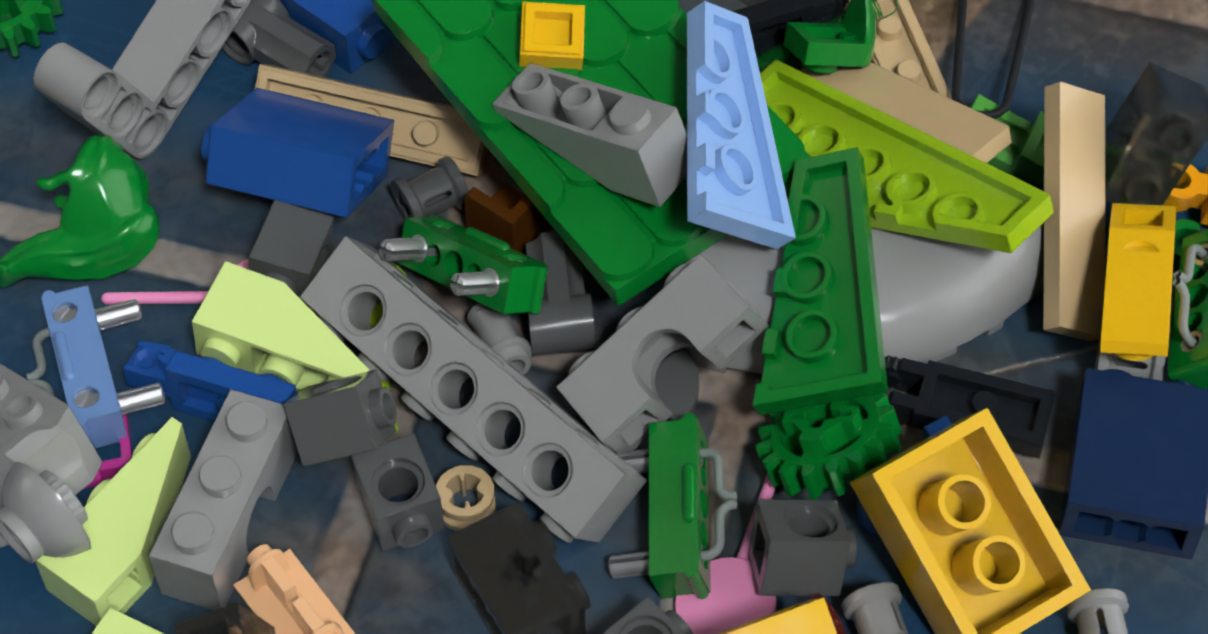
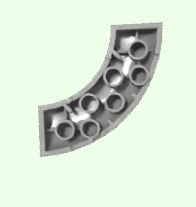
(927, 289)

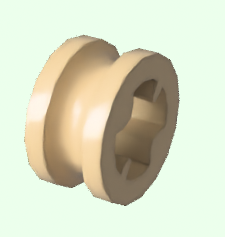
(462, 479)

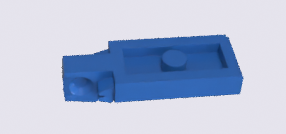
(197, 383)

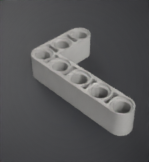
(150, 79)

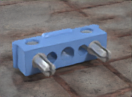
(84, 363)

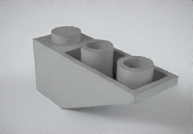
(605, 132)

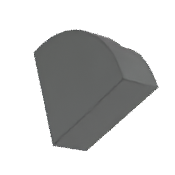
(678, 383)

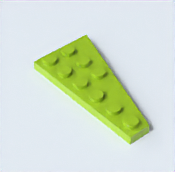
(911, 177)

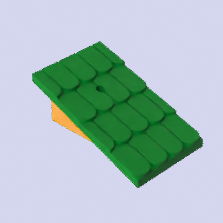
(629, 46)

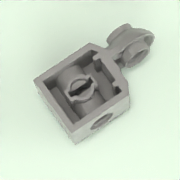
(41, 471)

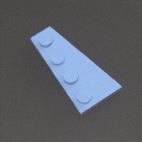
(730, 140)

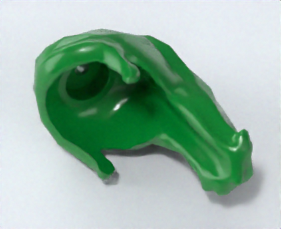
(102, 221)

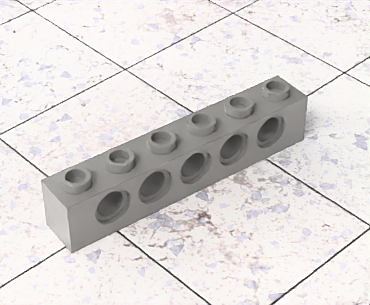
(597, 480)

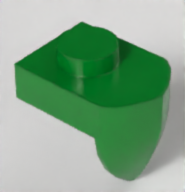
(830, 45)

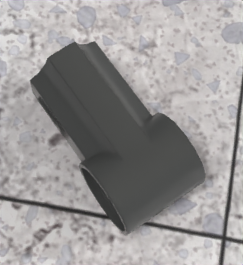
(275, 39)
(565, 311)

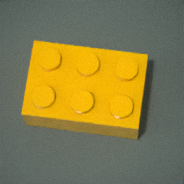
(970, 532)

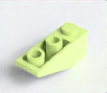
(268, 330)
(122, 529)

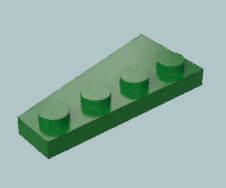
(826, 307)

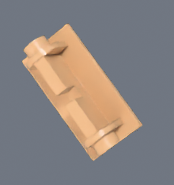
(287, 595)

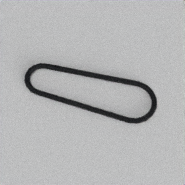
(1015, 65)

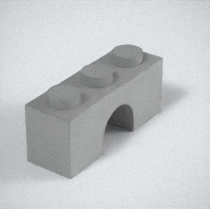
(616, 382)
(206, 531)

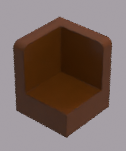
(505, 216)

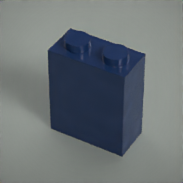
(1138, 464)

